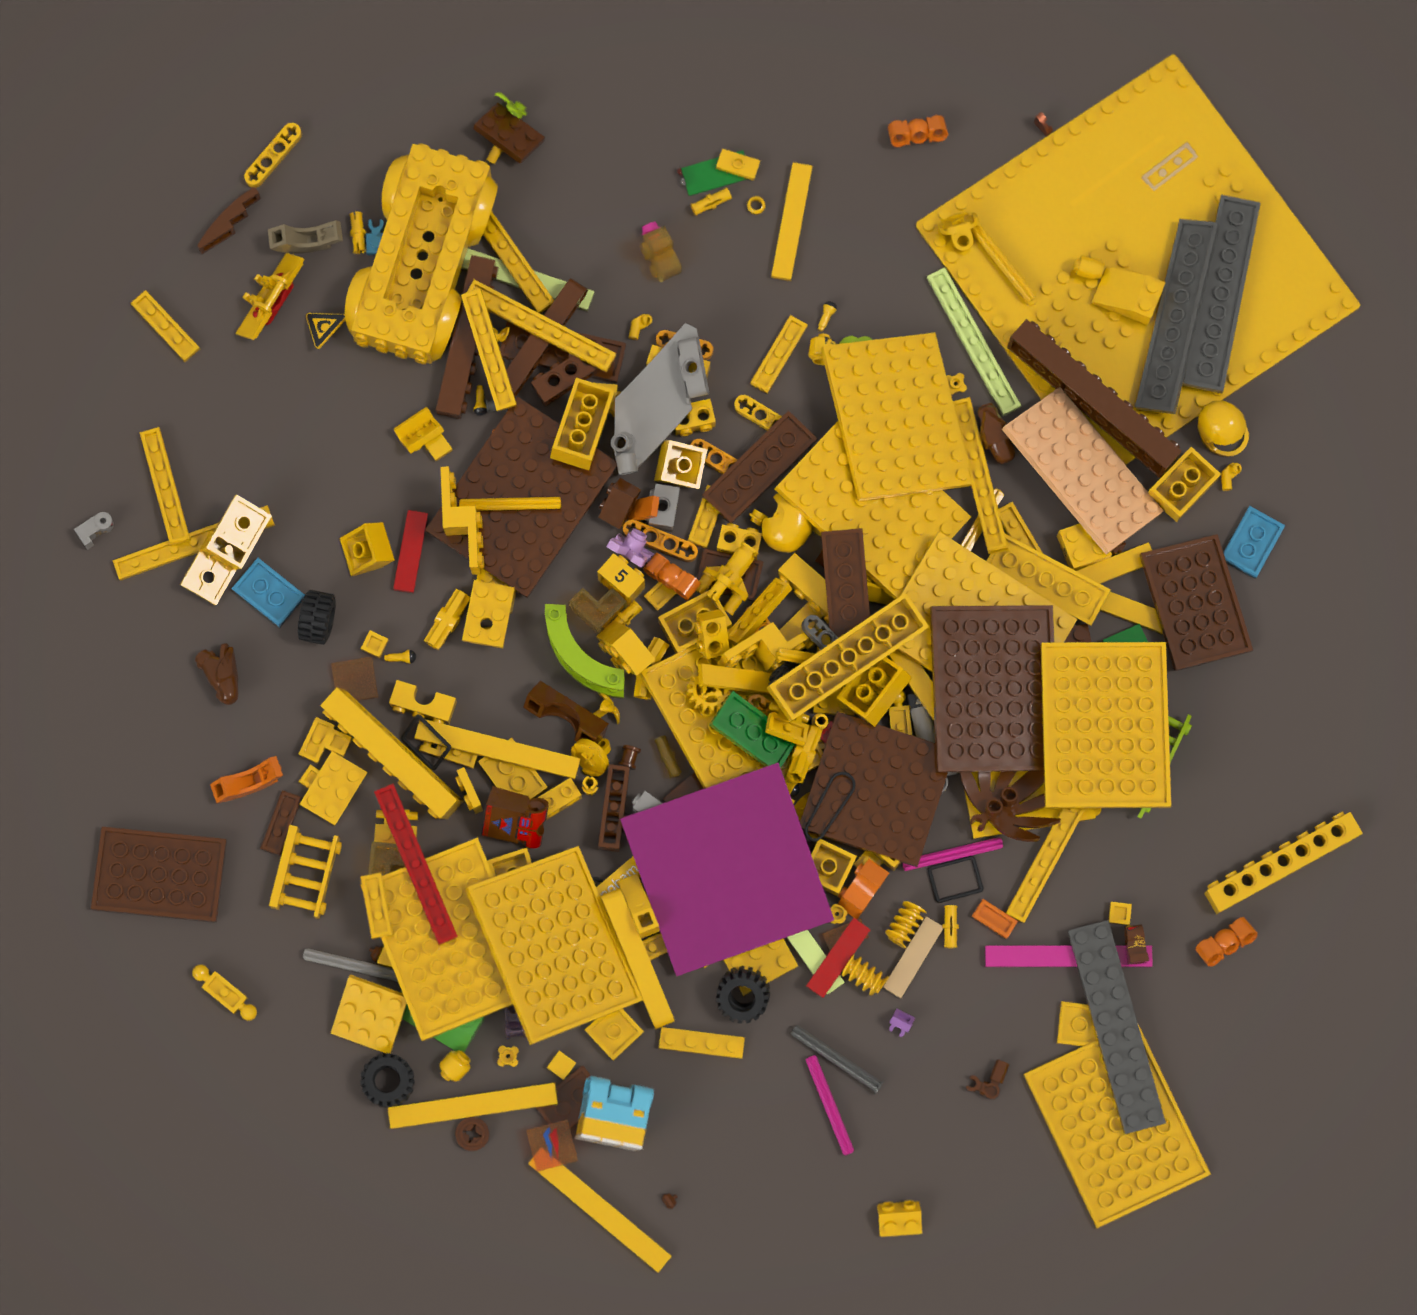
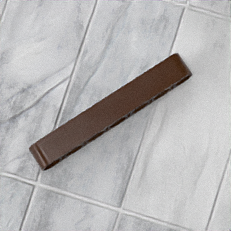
(535, 347)

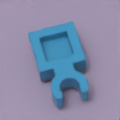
(373, 239)

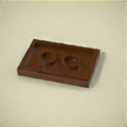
(751, 577)
(569, 1099)

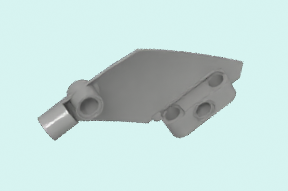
(658, 399)

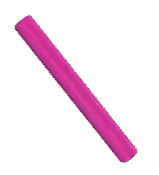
(956, 853)
(829, 1105)

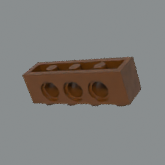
(558, 370)
(614, 808)

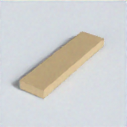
(913, 957)

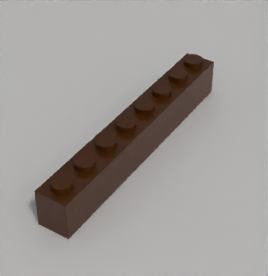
(463, 347)

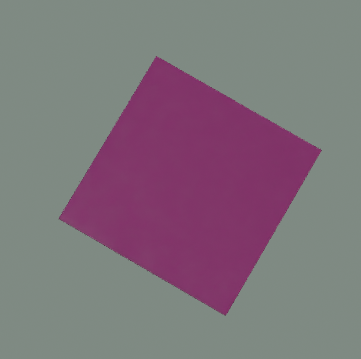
(727, 869)

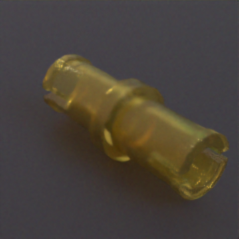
(667, 756)

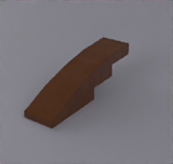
(223, 226)

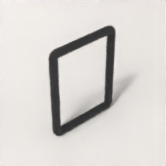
(416, 751)
(957, 895)

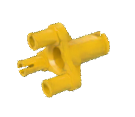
(729, 577)

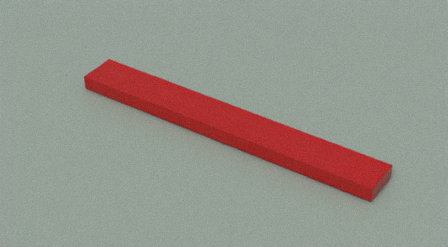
(416, 864)

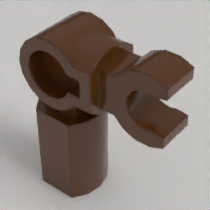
(997, 1076)

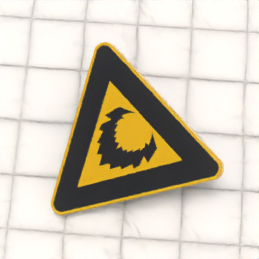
(323, 326)

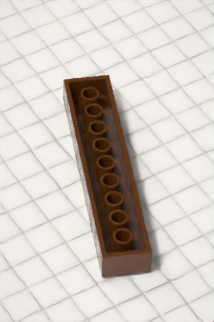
(1094, 398)

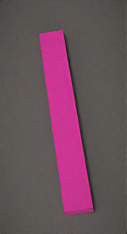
(1044, 956)

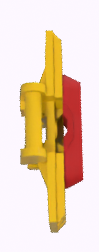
(271, 296)

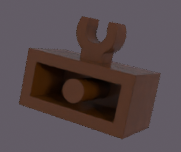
(619, 503)

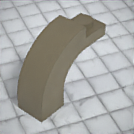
(304, 240)

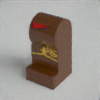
(1135, 945)

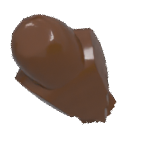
(993, 436)
(220, 672)

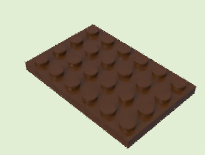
(1196, 602)
(159, 874)

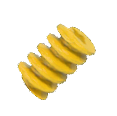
(904, 923)
(864, 975)

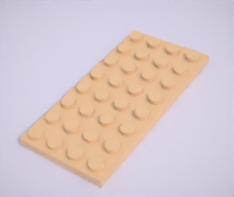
(1082, 470)

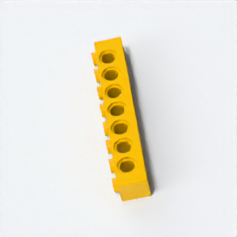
(1344, 822)

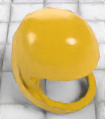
(1223, 425)
(787, 528)

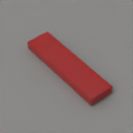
(410, 551)
(838, 957)

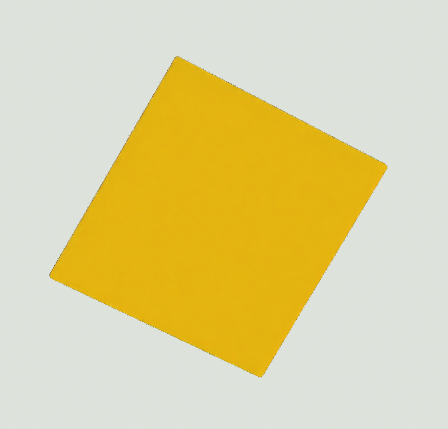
(1126, 225)

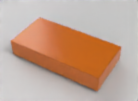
(645, 508)
(994, 919)

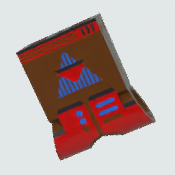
(515, 817)

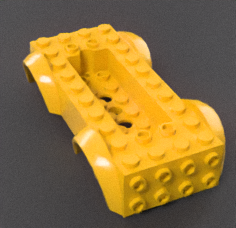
(420, 195)

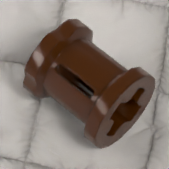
(629, 756)

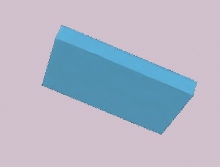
(1252, 542)
(268, 592)

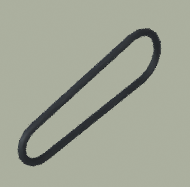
(838, 811)

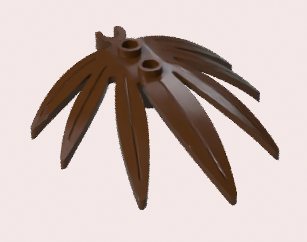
(1003, 803)

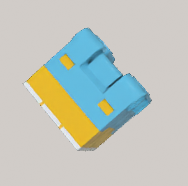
(614, 1114)

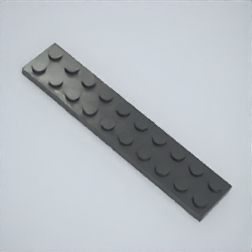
(1222, 295)
(1177, 316)
(1116, 1027)

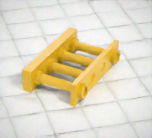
(290, 858)

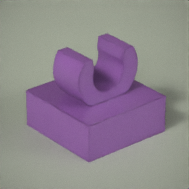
(901, 1020)

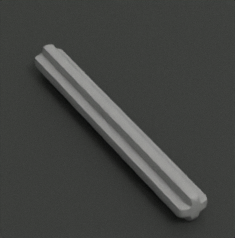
(349, 964)

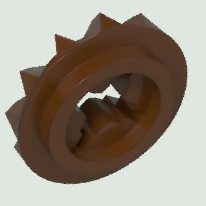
(467, 1125)

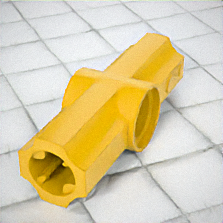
(447, 619)

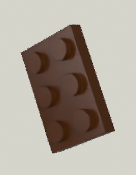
(508, 133)

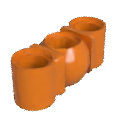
(917, 131)
(671, 576)
(1226, 941)

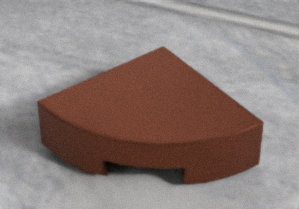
(1041, 124)

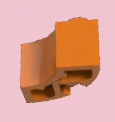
(863, 888)

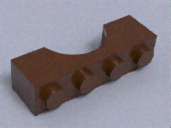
(547, 701)

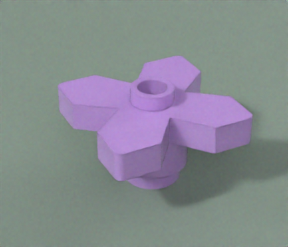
(631, 547)

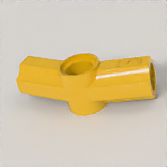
(657, 649)
(803, 756)

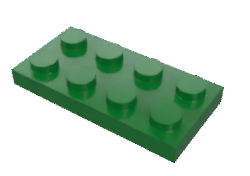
(746, 729)

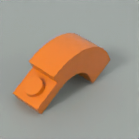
(247, 782)

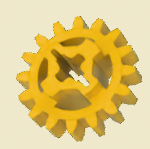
(714, 696)

